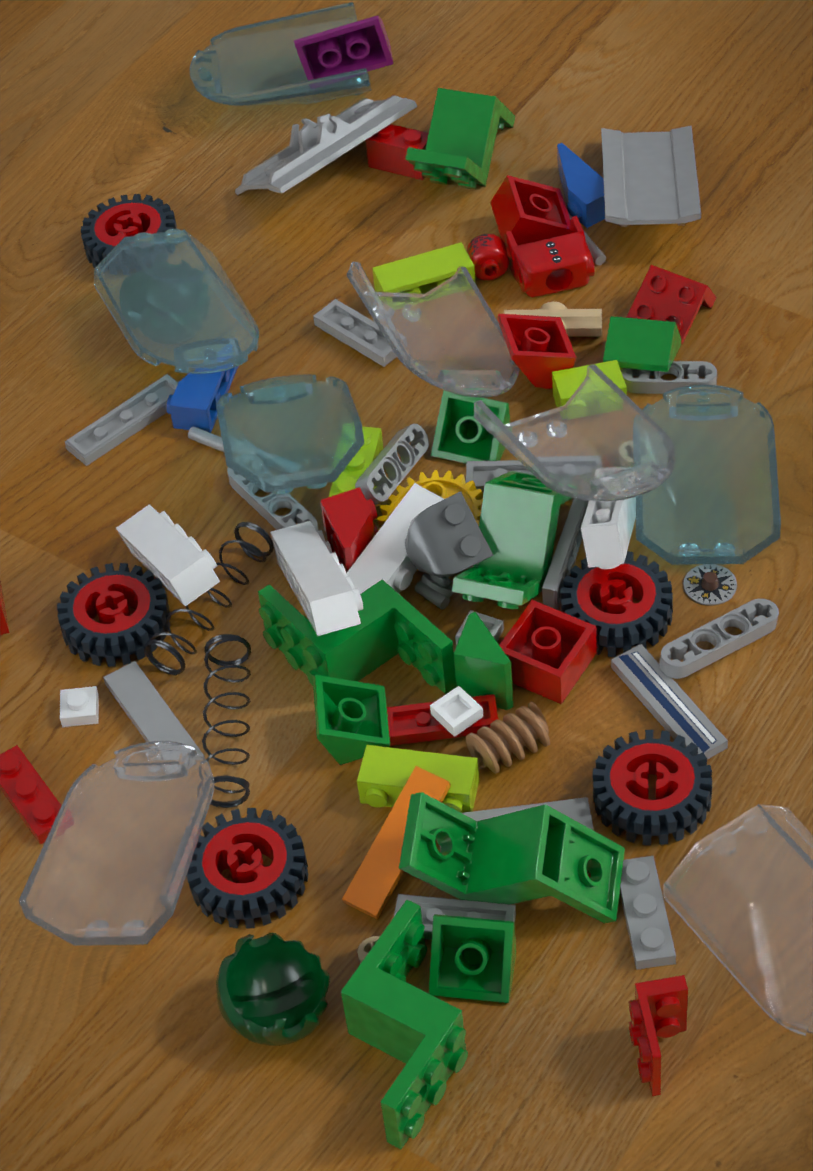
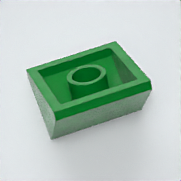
(642, 343)
(461, 436)
(482, 664)
(349, 717)
(472, 958)

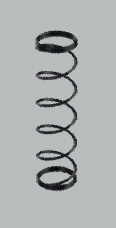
(247, 548)
(226, 664)

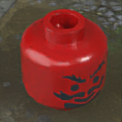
(488, 256)

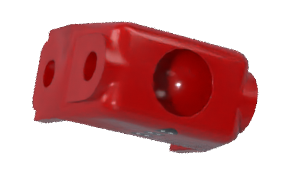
(551, 263)

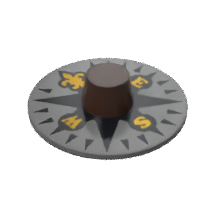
(710, 584)

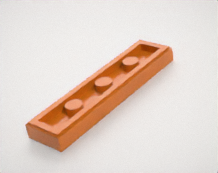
(380, 868)

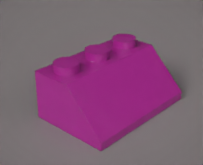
(345, 49)

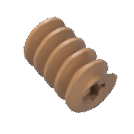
(509, 737)

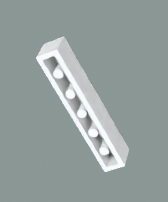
(317, 578)

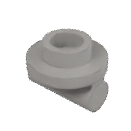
(435, 590)

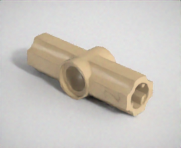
(576, 321)

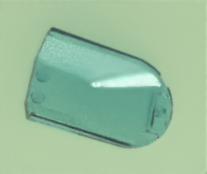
(263, 67)
(176, 303)
(290, 431)
(724, 480)

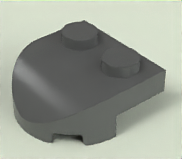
(446, 538)

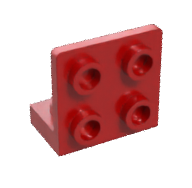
(671, 299)
(660, 1012)

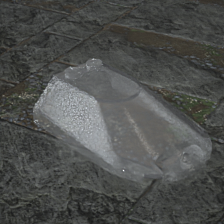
(443, 334)
(591, 446)
(121, 846)
(753, 907)

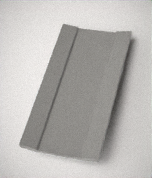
(323, 143)
(650, 177)

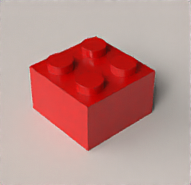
(549, 650)

